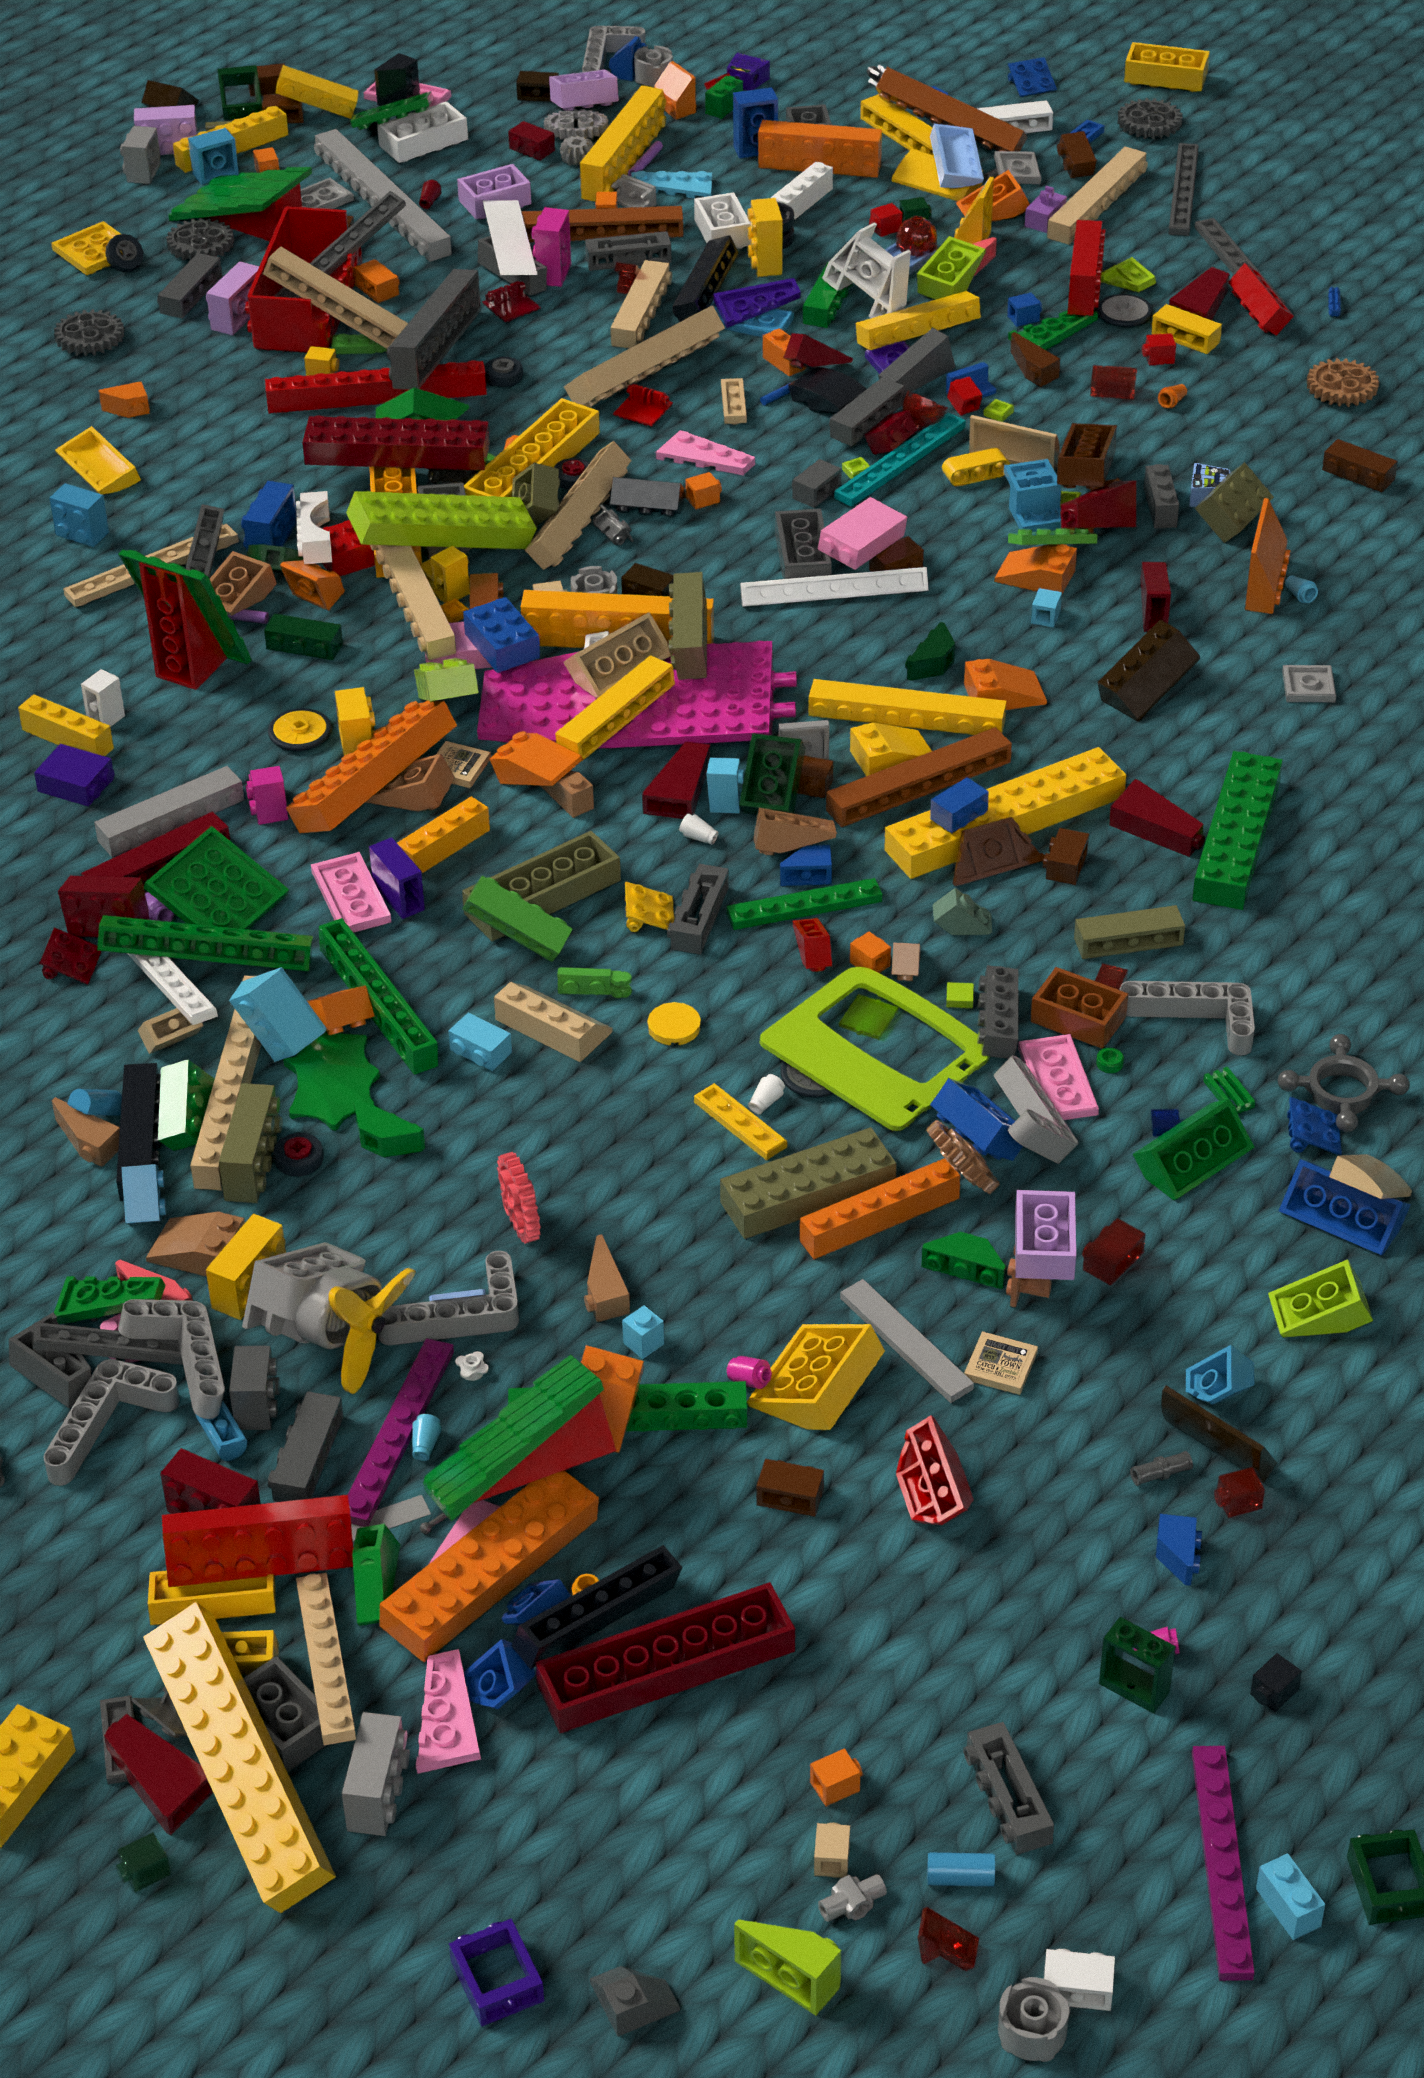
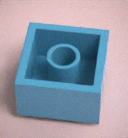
(213, 155)
(79, 515)

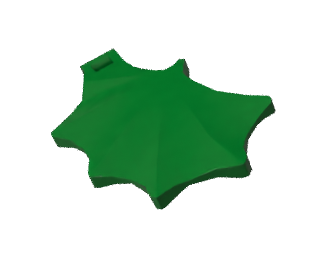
(330, 1078)

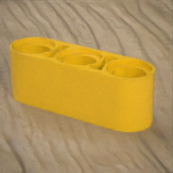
(975, 467)

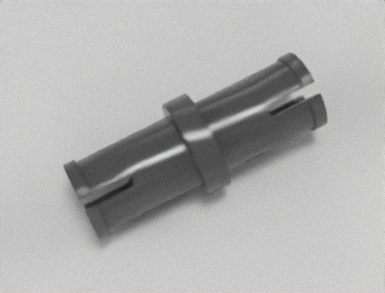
(1161, 1468)

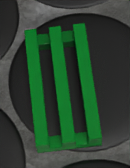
(1232, 1088)

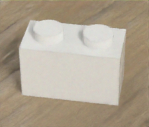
(103, 698)
(1081, 1977)

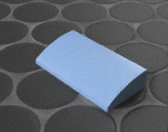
(956, 156)

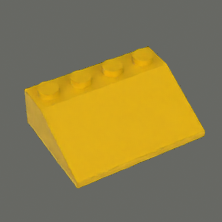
(819, 1374)

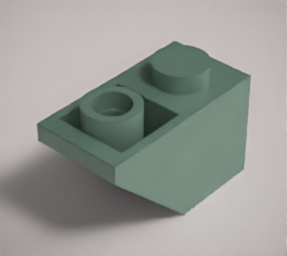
(961, 915)

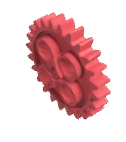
(518, 1197)

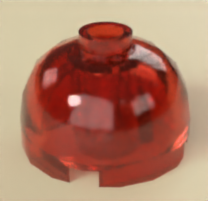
(917, 236)
(923, 410)

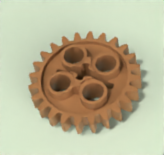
(1342, 382)
(963, 1156)

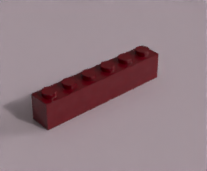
(155, 854)

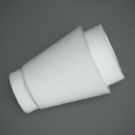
(697, 829)
(767, 1092)

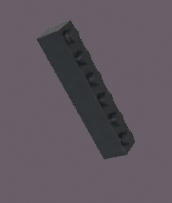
(705, 277)
(139, 1119)
(596, 1606)

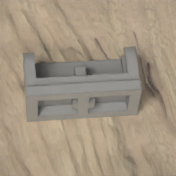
(634, 192)

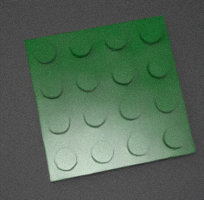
(399, 109)
(216, 884)

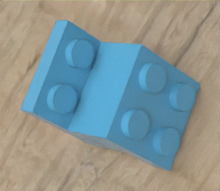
(1034, 495)

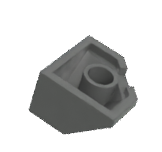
(633, 1998)

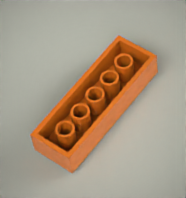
(799, 145)

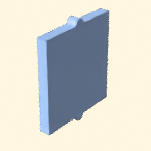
(444, 1296)

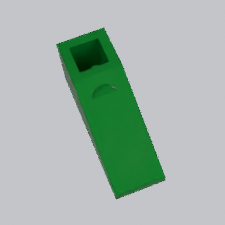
(374, 1570)

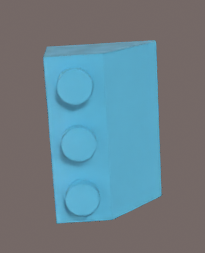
(277, 1013)

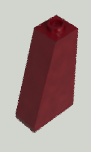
(1203, 294)
(1104, 507)
(1154, 593)
(679, 783)
(1156, 819)
(158, 1772)

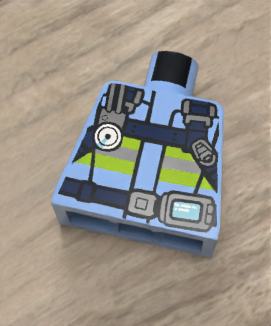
(1204, 480)

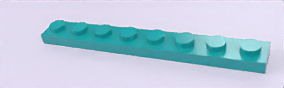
(899, 460)

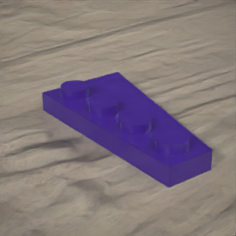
(748, 302)

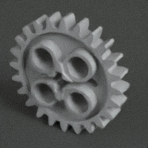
(589, 123)

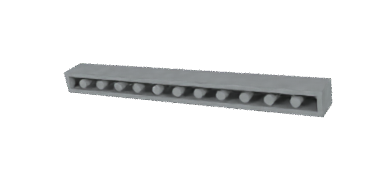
(373, 185)

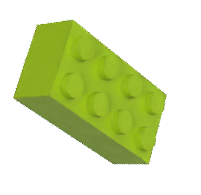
(446, 681)

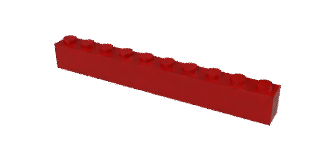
(368, 387)

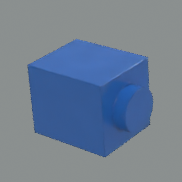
(1024, 309)

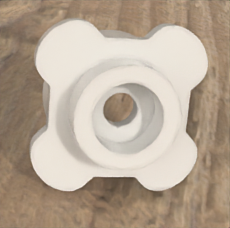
(472, 1366)

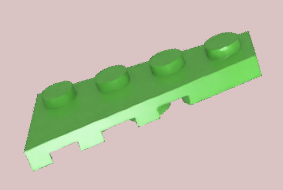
(1046, 536)

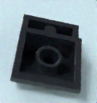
(825, 389)

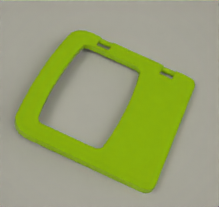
(855, 1075)

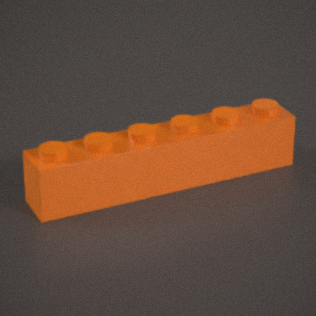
(879, 1208)

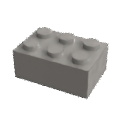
(375, 1774)

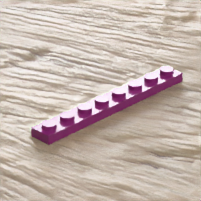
(397, 1430)
(1222, 1864)

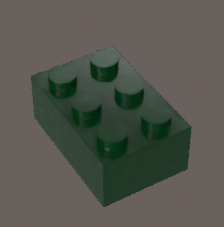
(772, 774)

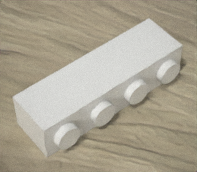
(1025, 116)
(806, 188)

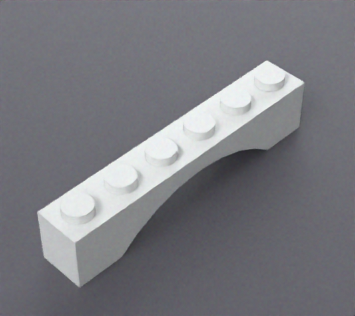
(312, 540)

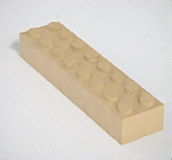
(645, 358)

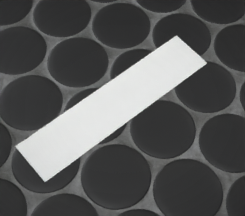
(509, 237)

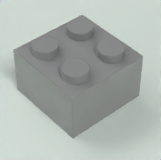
(141, 154)

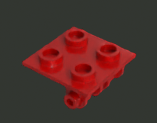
(643, 405)

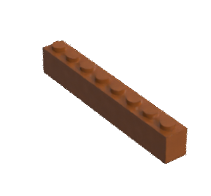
(949, 111)
(616, 222)
(918, 777)

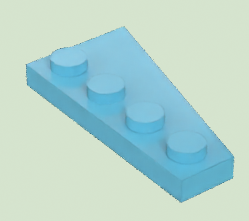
(678, 182)

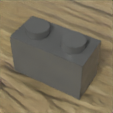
(816, 483)

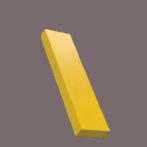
(740, 1121)

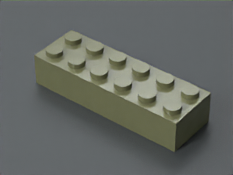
(558, 876)
(805, 1182)

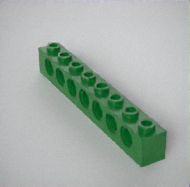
(205, 943)
(391, 1011)
(683, 1406)

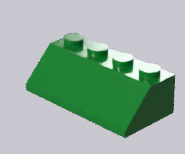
(1194, 1149)

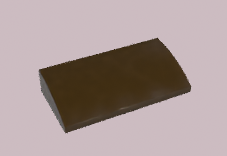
(1216, 1434)

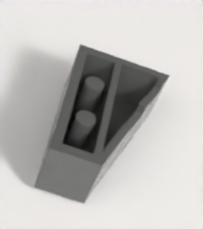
(54, 1372)

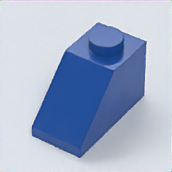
(807, 867)

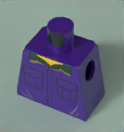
(750, 70)

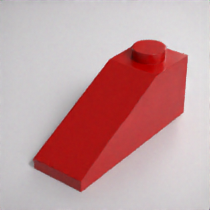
(813, 944)

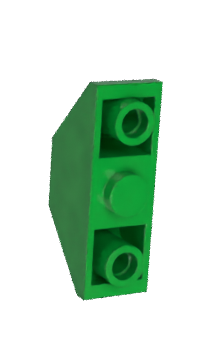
(385, 1132)
(965, 1258)

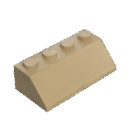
(616, 655)
(549, 1021)

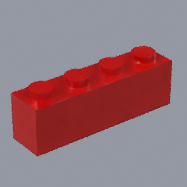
(1260, 300)

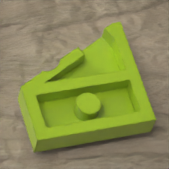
(1129, 275)

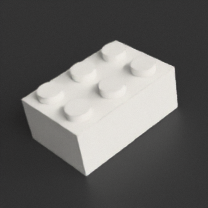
(722, 216)

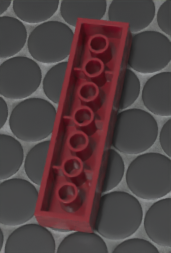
(396, 443)
(665, 1657)

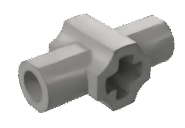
(852, 1897)

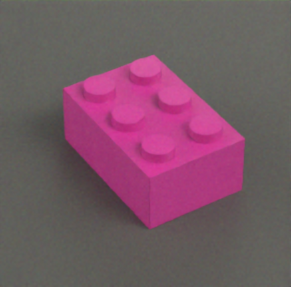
(553, 244)

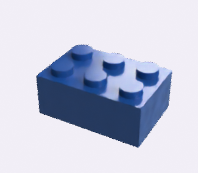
(748, 112)
(270, 515)
(501, 634)
(976, 1119)

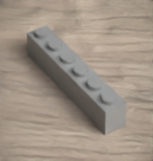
(168, 811)

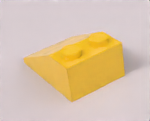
(978, 220)
(884, 746)

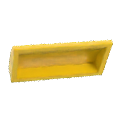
(920, 172)
(98, 462)
(221, 1599)

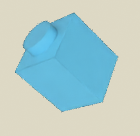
(1046, 607)
(643, 1332)

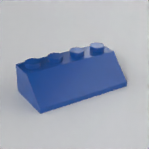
(1342, 1208)

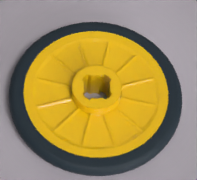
(299, 729)

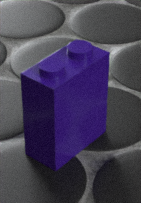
(74, 775)
(397, 878)

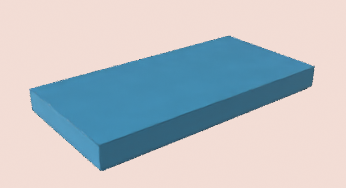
(762, 323)

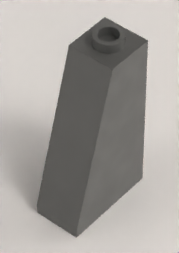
(922, 362)

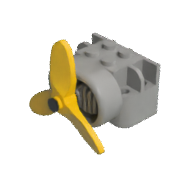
(324, 1300)

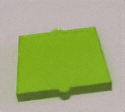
(868, 1016)

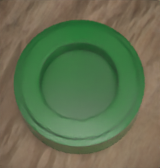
(1110, 1060)

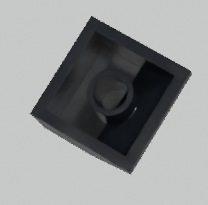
(397, 79)

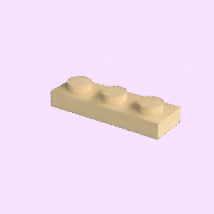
(733, 401)

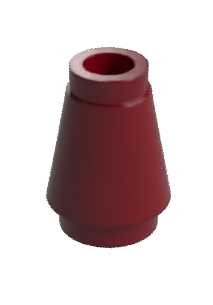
(430, 192)

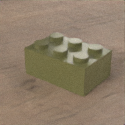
(1233, 502)

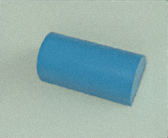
(96, 1101)
(224, 1434)
(961, 1869)

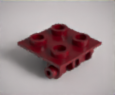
(510, 301)
(69, 956)

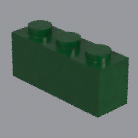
(303, 636)

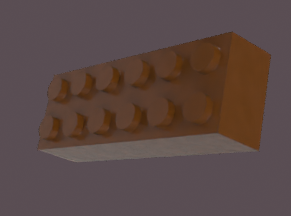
(1086, 455)

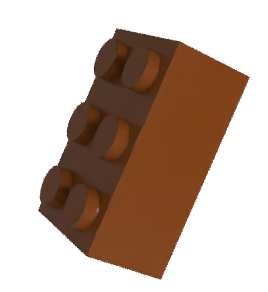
(1079, 1007)

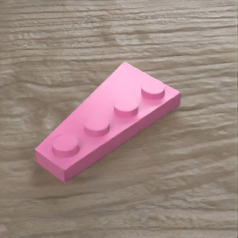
(705, 453)
(447, 1718)

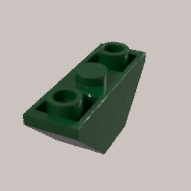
(273, 555)
(932, 655)

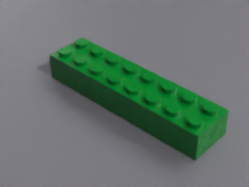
(1237, 830)

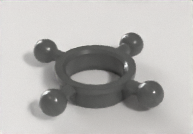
(1348, 1066)

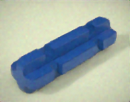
(1334, 302)

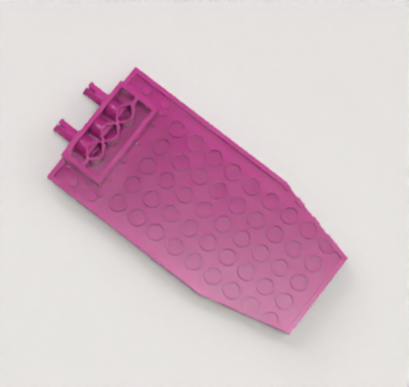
(713, 709)

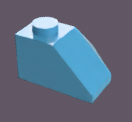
(1220, 1376)

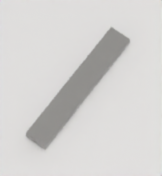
(907, 1341)

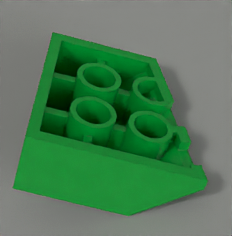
(421, 405)

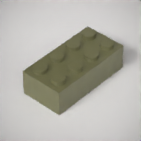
(688, 625)
(250, 1143)

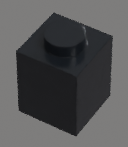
(1275, 1682)

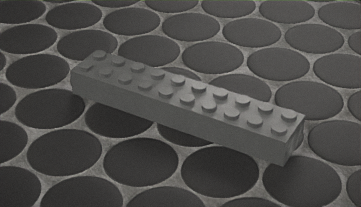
(434, 329)

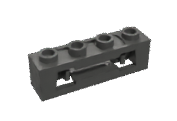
(627, 249)
(205, 539)
(684, 932)
(1033, 1824)

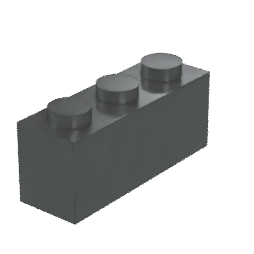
(1161, 496)

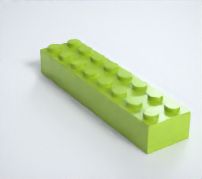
(440, 520)

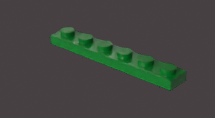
(804, 903)

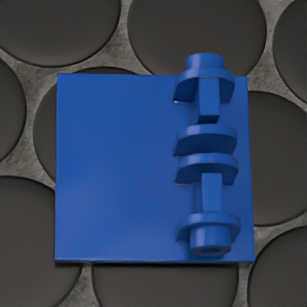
(1031, 77)
(1312, 1126)

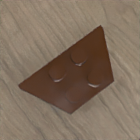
(993, 850)

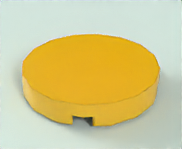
(674, 1023)

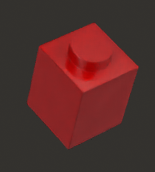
(887, 219)
(1159, 349)
(964, 395)

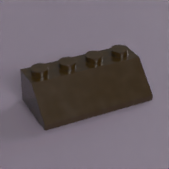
(1148, 671)

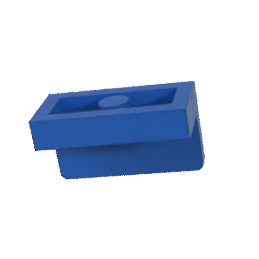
(978, 374)

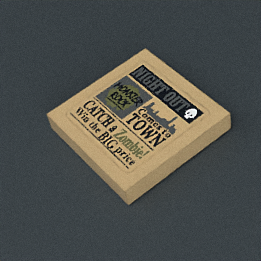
(464, 762)
(1001, 1363)

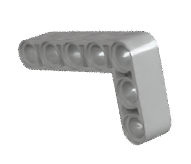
(607, 39)
(1197, 1000)
(1039, 1122)
(459, 1315)
(191, 1327)
(107, 1386)

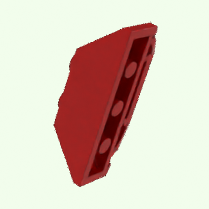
(932, 1475)

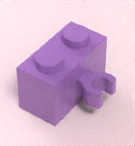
(1043, 209)

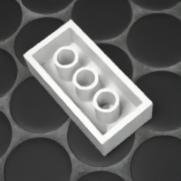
(423, 132)

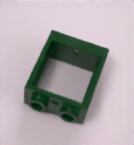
(246, 76)
(1118, 1673)
(1389, 1905)

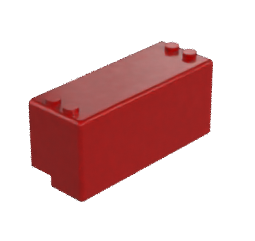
(296, 322)

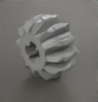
(575, 149)

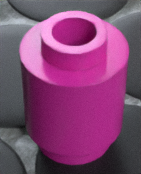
(752, 1370)

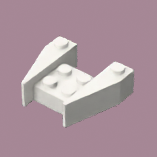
(872, 270)

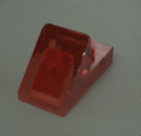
(627, 276)
(946, 1939)

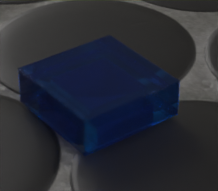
(1163, 1120)

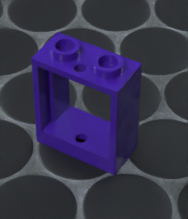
(505, 1999)

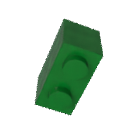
(720, 96)

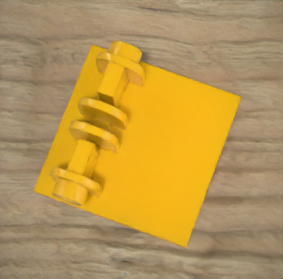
(647, 907)

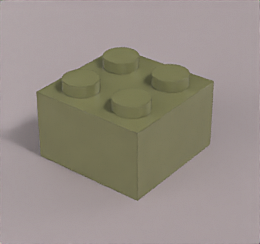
(538, 491)

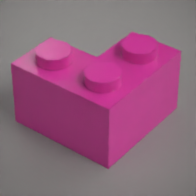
(267, 795)

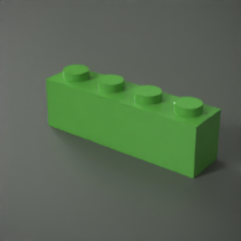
(517, 918)

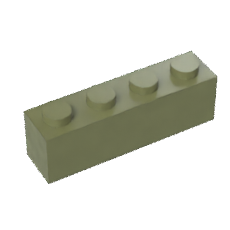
(1129, 932)

